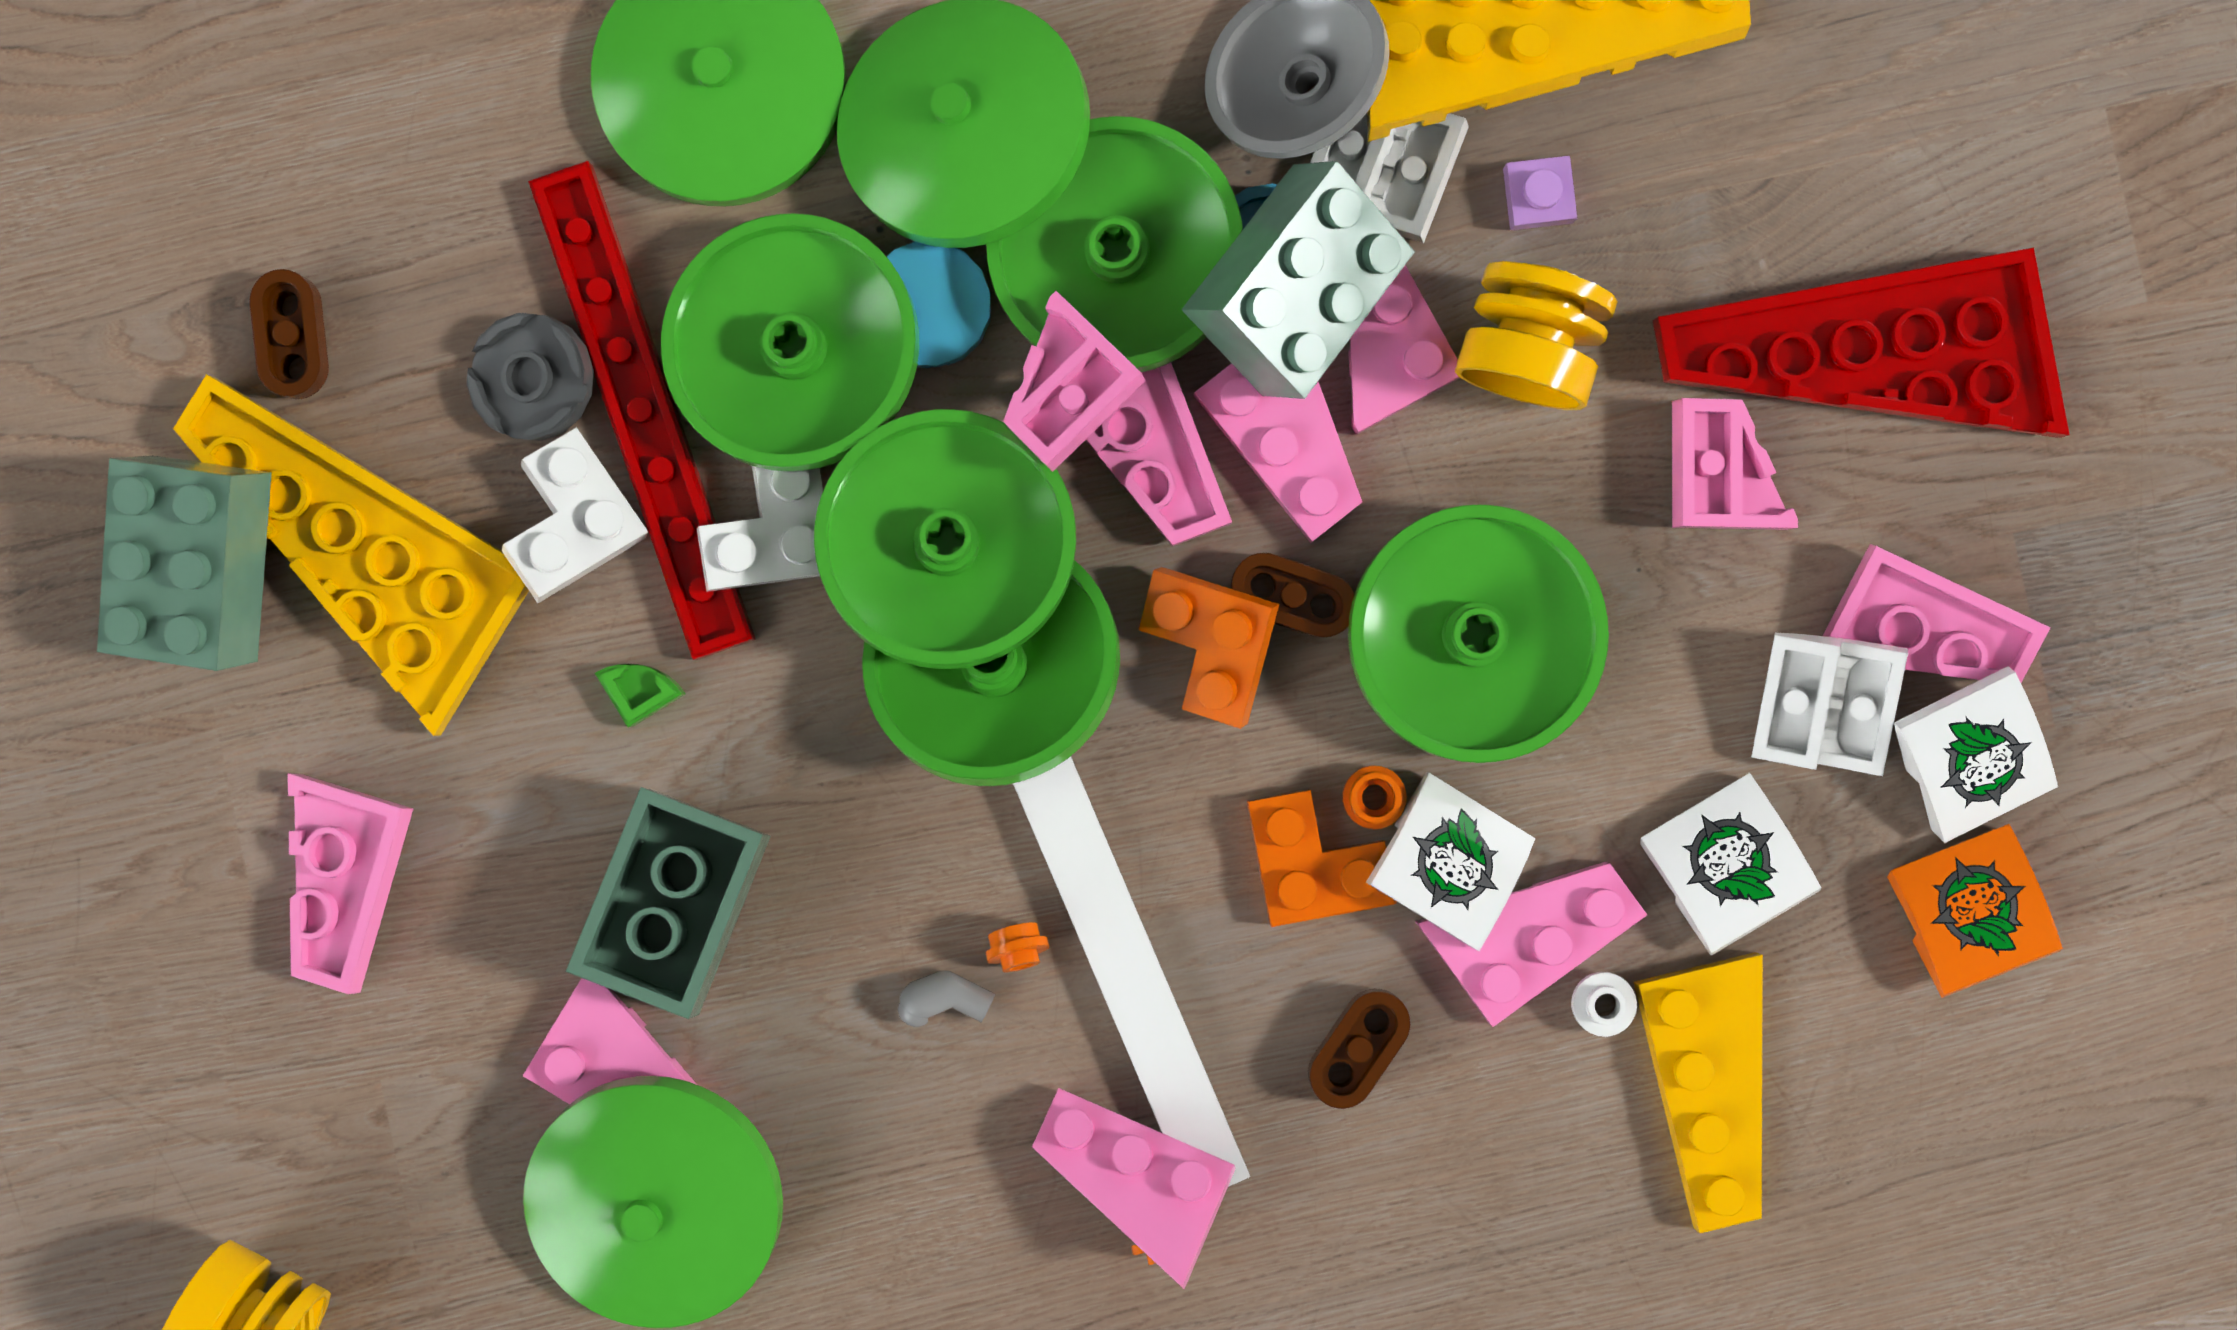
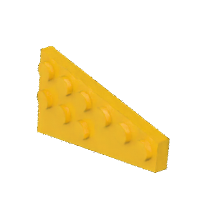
(1510, 50)
(382, 563)

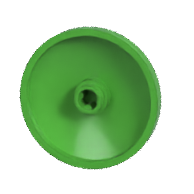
(718, 93)
(963, 122)
(1124, 242)
(789, 341)
(944, 539)
(1478, 633)
(1007, 714)
(653, 1202)

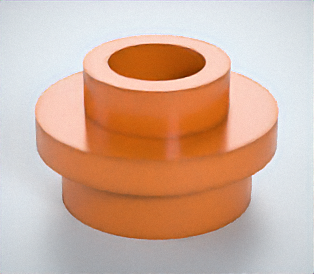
(1394, 797)
(1016, 947)

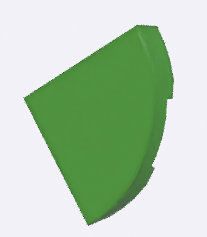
(638, 690)

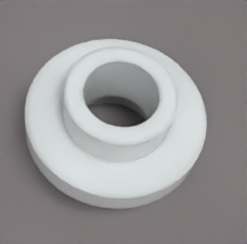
(1584, 1004)

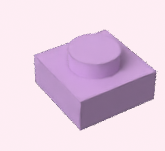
(1540, 193)

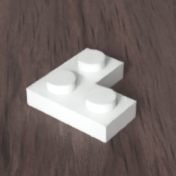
(587, 523)
(769, 547)

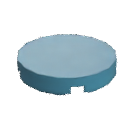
(948, 301)

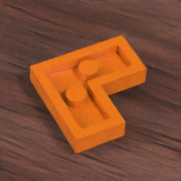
(1229, 636)
(1300, 877)

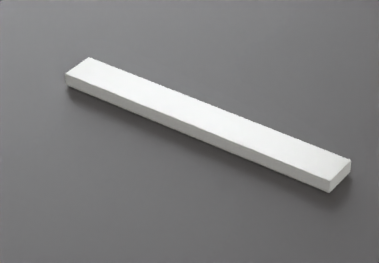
(1126, 964)

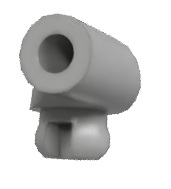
(939, 993)

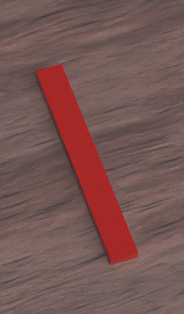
(638, 402)

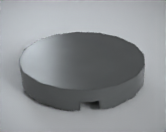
(530, 377)

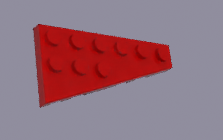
(1917, 343)

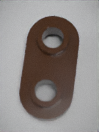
(284, 338)
(1293, 591)
(1362, 1049)

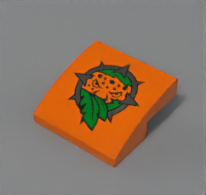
(1975, 910)

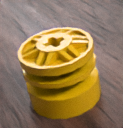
(1538, 321)
(231, 1296)

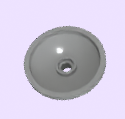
(1278, 52)

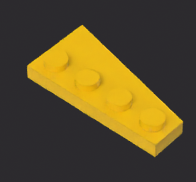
(1709, 1072)

